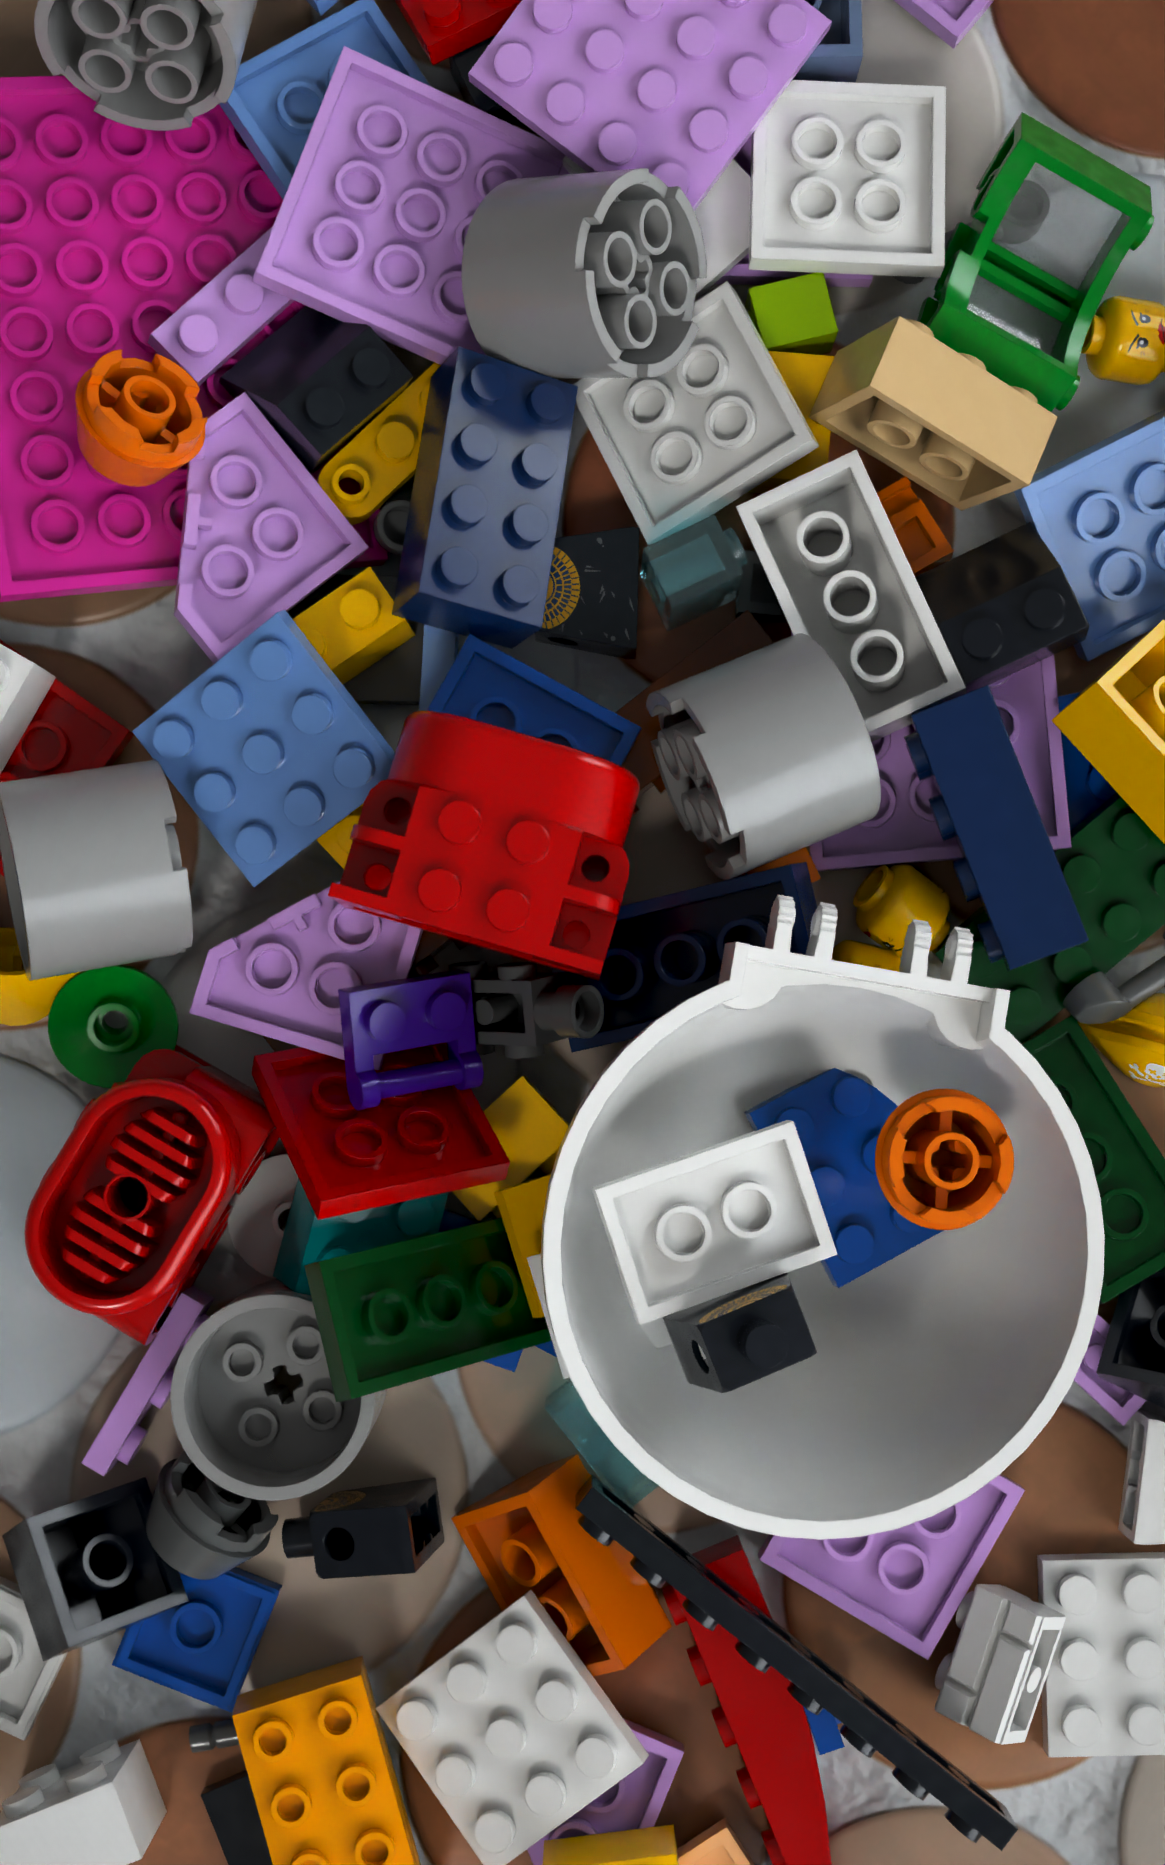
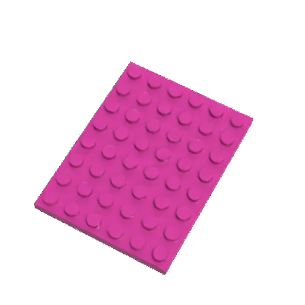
(97, 251)

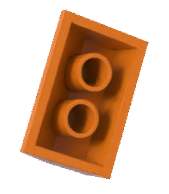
(533, 1541)

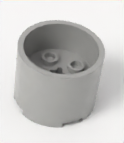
(146, 58)
(584, 274)
(765, 754)
(94, 869)
(243, 1425)

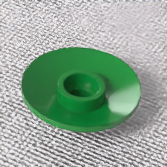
(92, 1047)

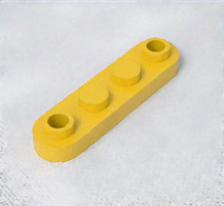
(381, 454)

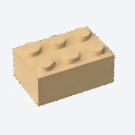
(933, 414)

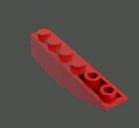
(761, 1720)

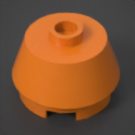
(138, 418)
(943, 1159)

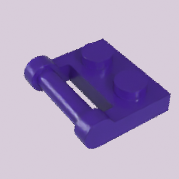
(403, 1017)

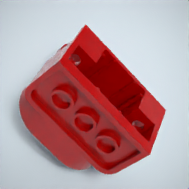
(495, 842)
(192, 1145)

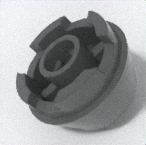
(202, 1525)

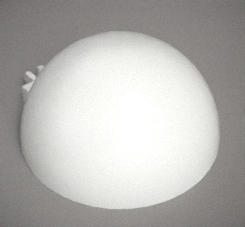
(921, 1366)

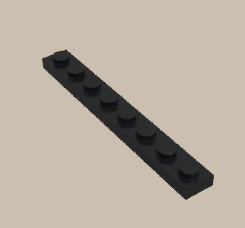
(812, 1679)

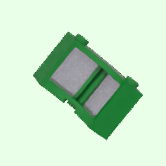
(1036, 259)

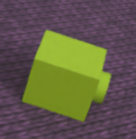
(794, 315)

